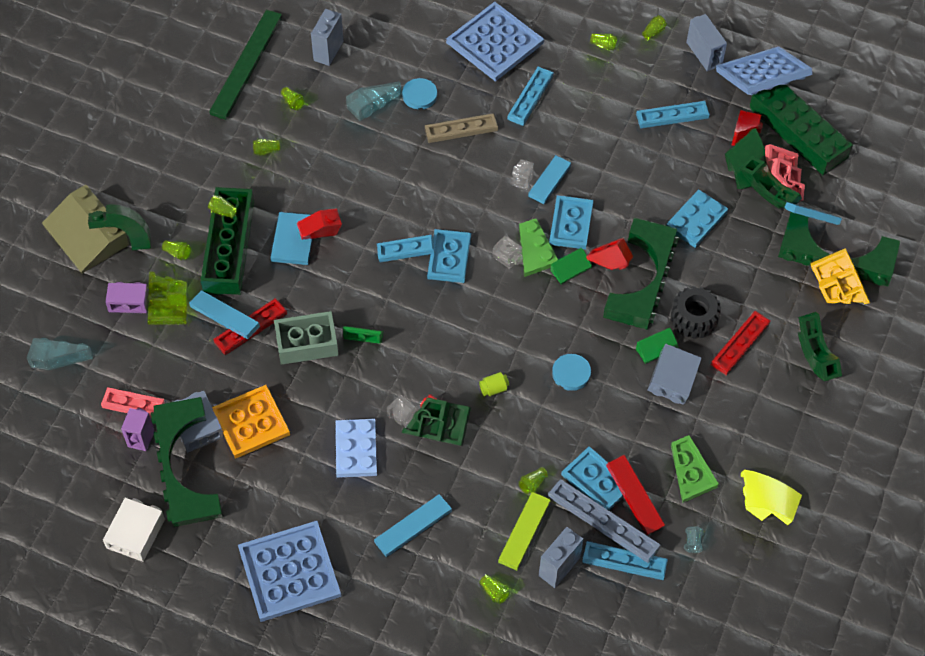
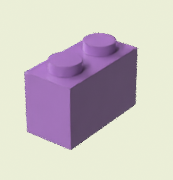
(127, 297)
(137, 429)

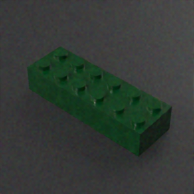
(801, 127)
(228, 244)

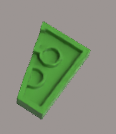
(536, 248)

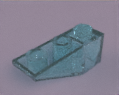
(369, 99)
(53, 354)

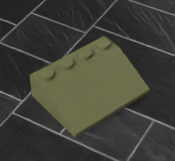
(71, 230)

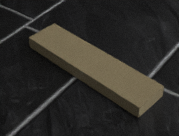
(461, 128)

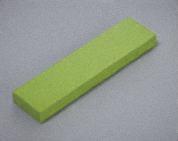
(524, 531)

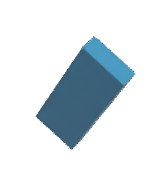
(549, 179)
(813, 213)
(405, 248)

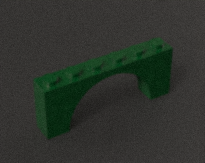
(872, 267)
(638, 307)
(171, 422)

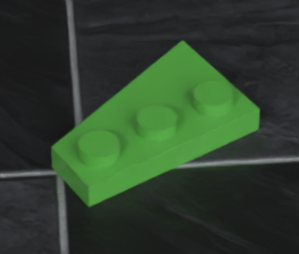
(691, 470)

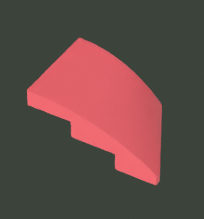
(783, 166)

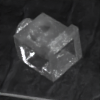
(522, 174)
(401, 410)

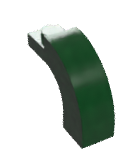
(767, 185)
(126, 220)
(818, 355)

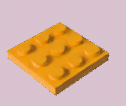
(251, 421)

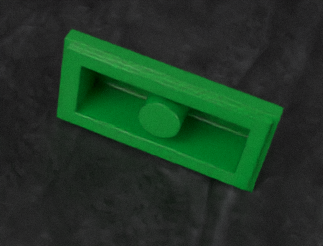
(570, 266)
(361, 334)
(650, 347)

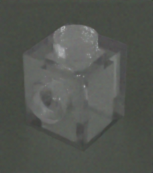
(507, 252)

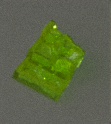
(166, 301)

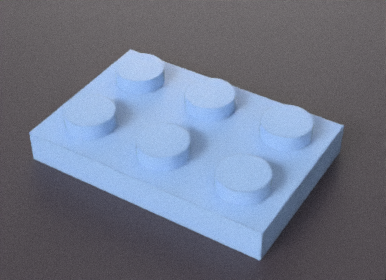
(356, 448)

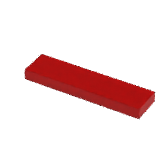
(265, 316)
(740, 343)
(635, 495)

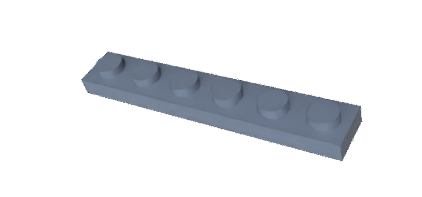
(604, 521)

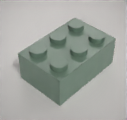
(306, 337)

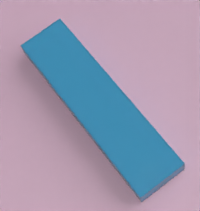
(530, 96)
(672, 114)
(224, 314)
(412, 525)
(623, 561)

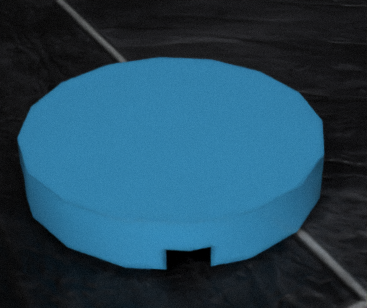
(419, 93)
(571, 371)

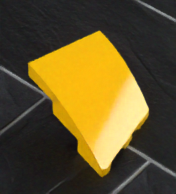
(839, 279)

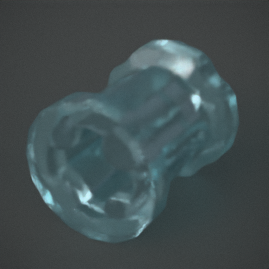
(694, 539)

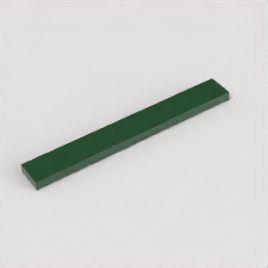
(245, 65)

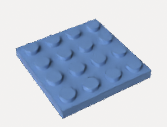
(495, 41)
(764, 70)
(289, 571)

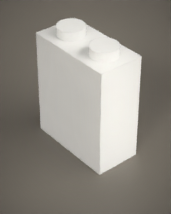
(134, 529)

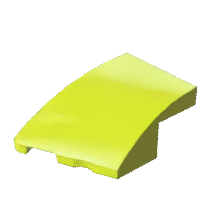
(768, 496)

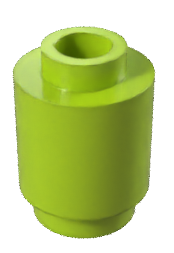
(494, 384)

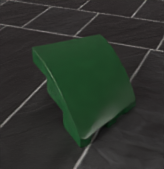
(737, 156)
(440, 422)

